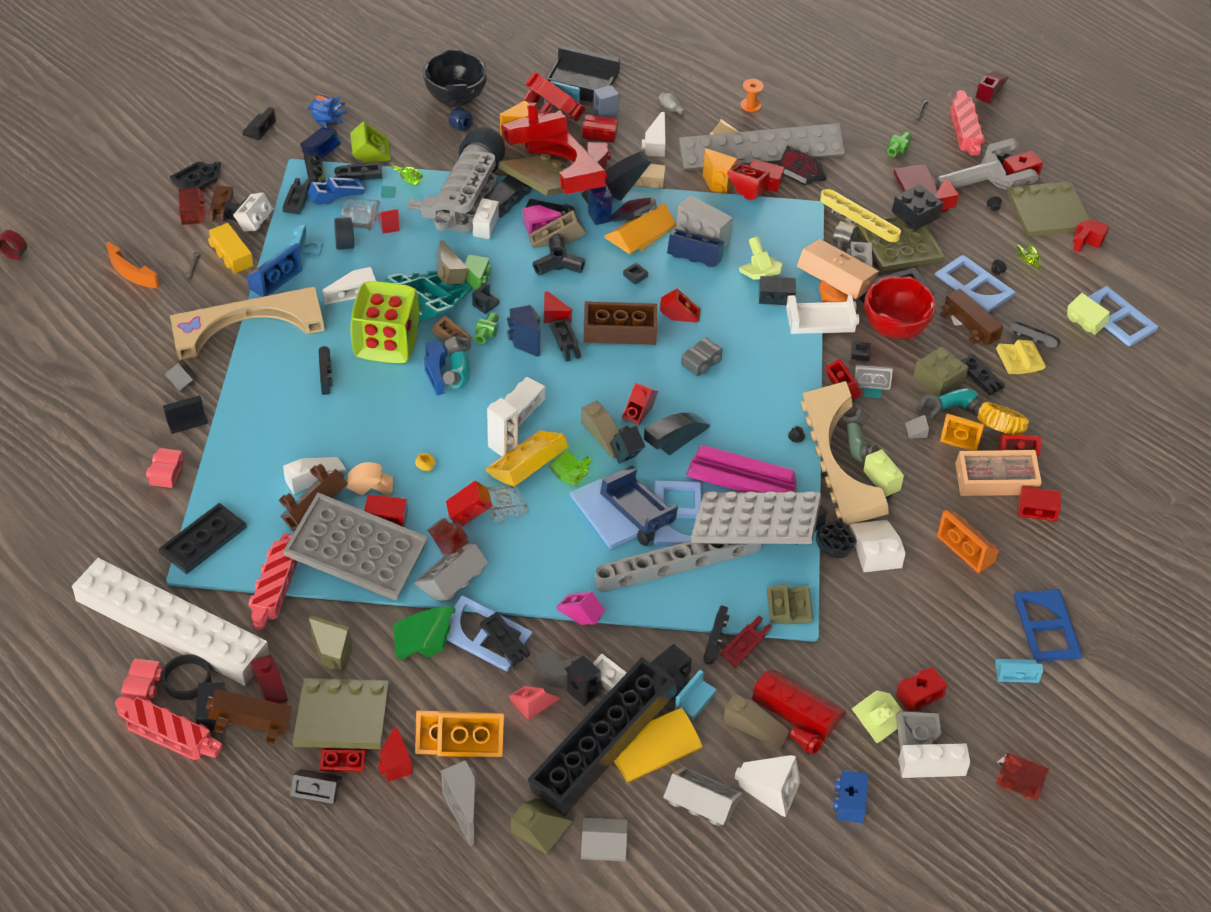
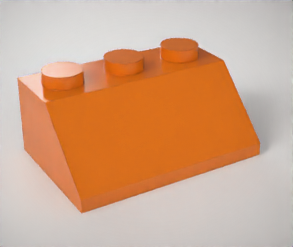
(966, 541)

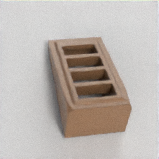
(450, 326)

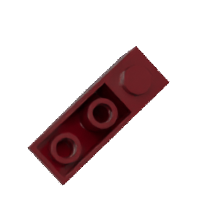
(990, 86)

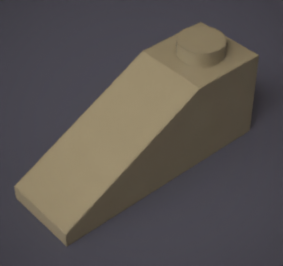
(567, 226)
(449, 266)
(599, 425)
(755, 721)

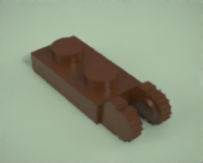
(220, 197)

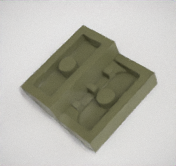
(789, 604)

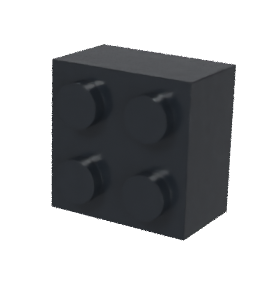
(917, 207)

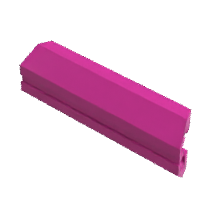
(740, 472)

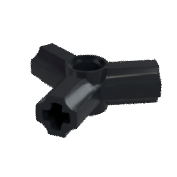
(558, 258)

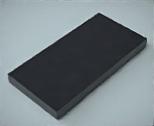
(202, 538)

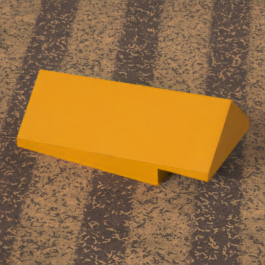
(642, 231)
(459, 733)

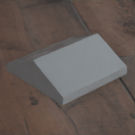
(604, 839)

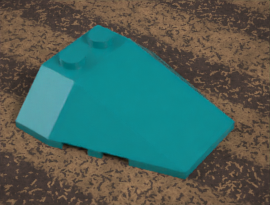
(432, 292)

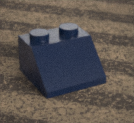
(524, 330)

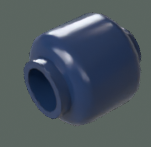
(460, 119)

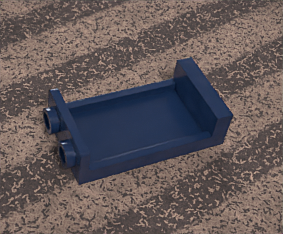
(636, 501)

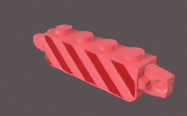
(966, 124)
(273, 584)
(167, 728)

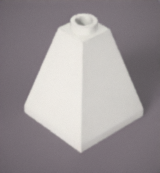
(771, 781)

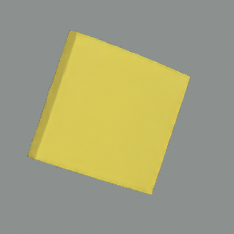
(1020, 357)

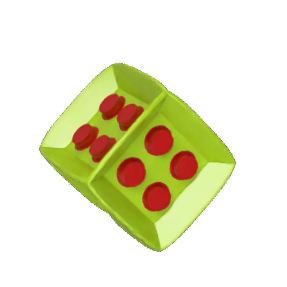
(384, 322)

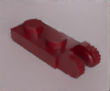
(745, 643)

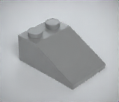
(460, 795)

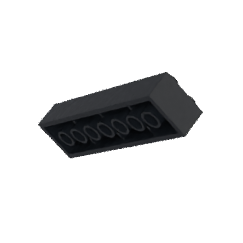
(602, 736)

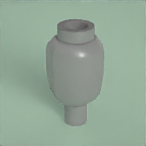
(670, 103)

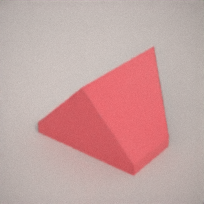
(532, 700)

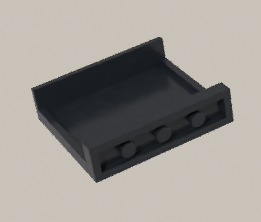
(584, 70)

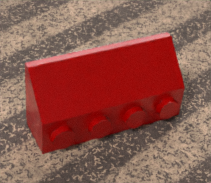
(797, 704)

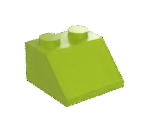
(369, 144)

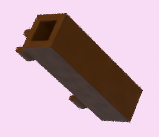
(973, 317)
(328, 484)
(248, 712)

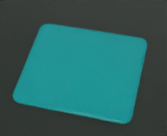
(388, 191)
(872, 393)

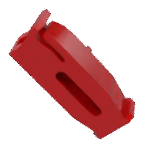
(554, 97)
(534, 126)

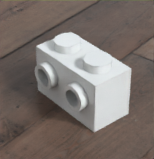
(253, 212)

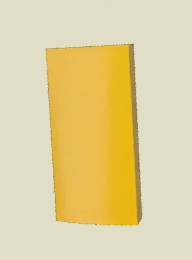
(528, 457)
(658, 745)

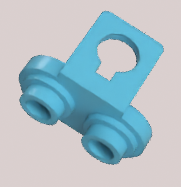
(300, 238)

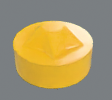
(425, 461)

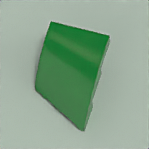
(422, 632)

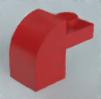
(1089, 232)

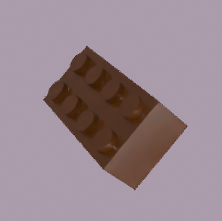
(620, 323)

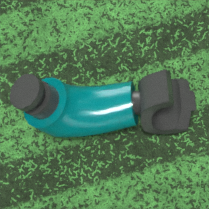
(460, 370)
(962, 397)

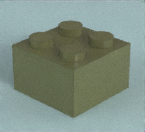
(940, 371)

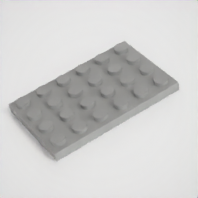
(757, 518)
(356, 546)

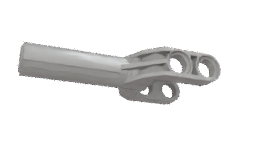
(991, 169)

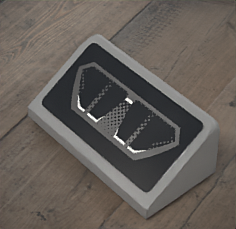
(873, 377)

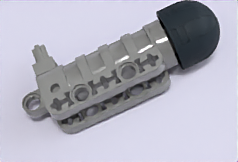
(477, 161)

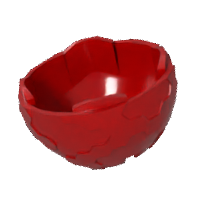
(899, 307)

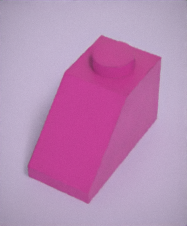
(538, 216)
(582, 608)

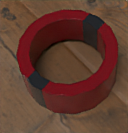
(16, 240)

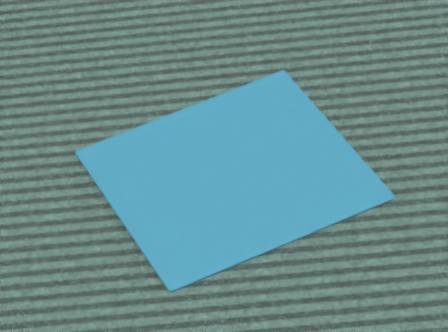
(390, 413)

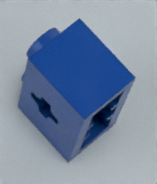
(851, 796)

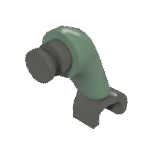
(857, 445)

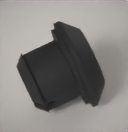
(994, 203)
(998, 267)
(796, 434)
(643, 538)

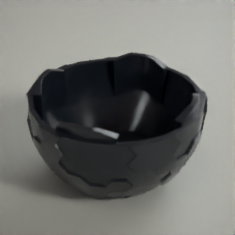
(454, 77)

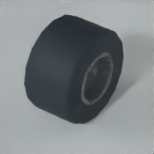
(344, 233)

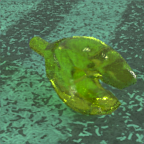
(409, 174)
(1030, 256)

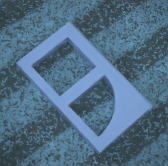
(987, 302)
(1126, 309)
(666, 534)
(475, 647)

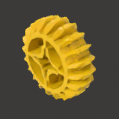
(1002, 419)

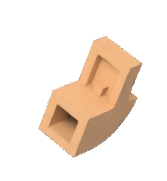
(369, 476)

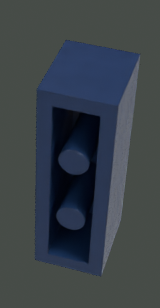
(695, 247)

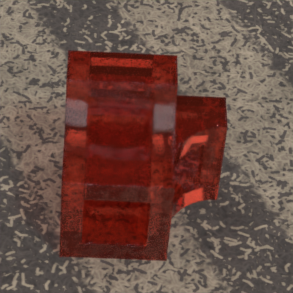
(448, 536)

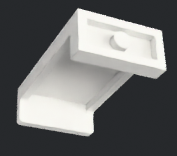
(822, 317)

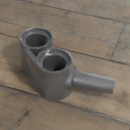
(844, 234)

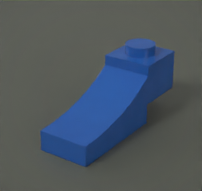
(334, 188)
(433, 362)

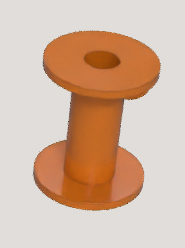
(753, 87)

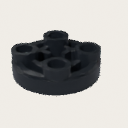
(835, 539)

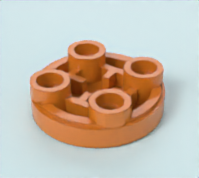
(830, 293)

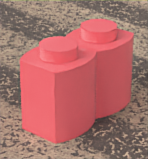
(165, 467)
(142, 680)

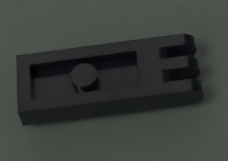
(314, 168)
(982, 375)
(504, 638)

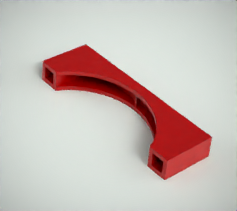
(582, 174)

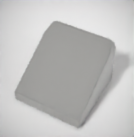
(917, 427)

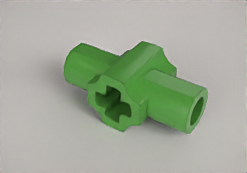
(899, 144)
(486, 328)

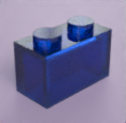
(321, 142)
(600, 205)

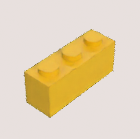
(230, 248)

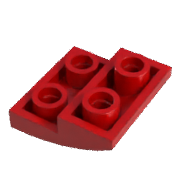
(343, 760)

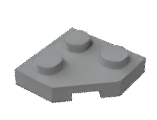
(917, 728)

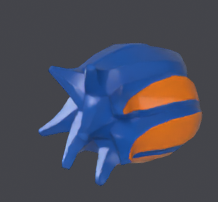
(326, 109)

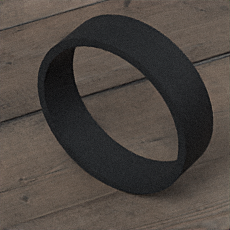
(180, 660)

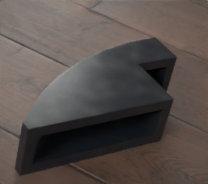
(624, 175)
(674, 431)

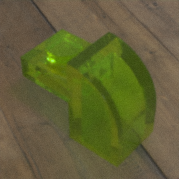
(569, 469)

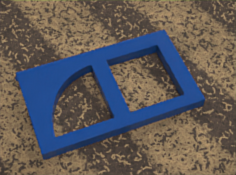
(1053, 601)

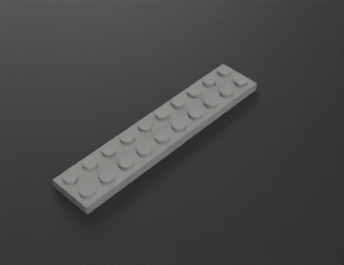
(763, 145)

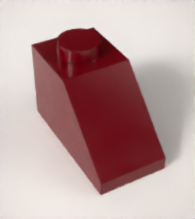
(268, 679)

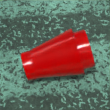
(806, 740)

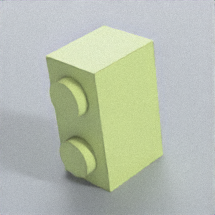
(1088, 314)
(883, 472)

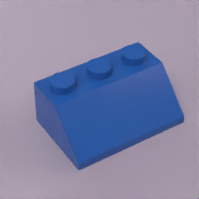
(276, 271)

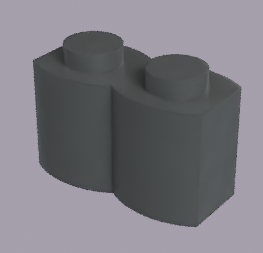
(701, 357)

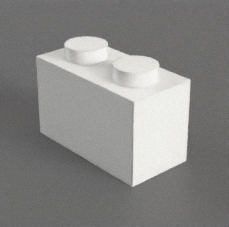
(485, 218)

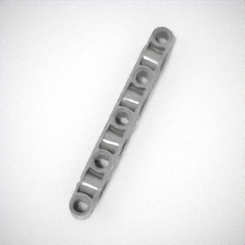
(667, 562)

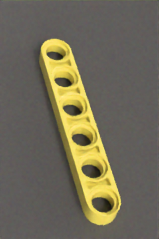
(860, 215)

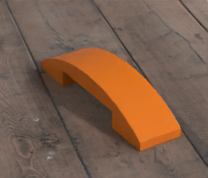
(142, 276)

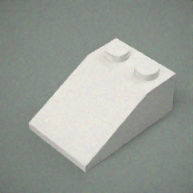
(878, 545)

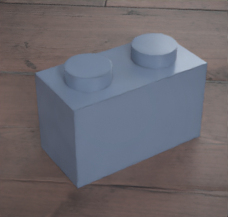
(606, 102)

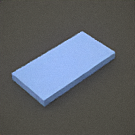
(603, 516)

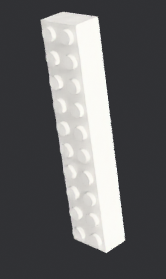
(169, 620)

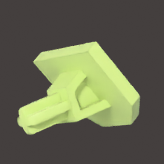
(761, 263)
(878, 714)

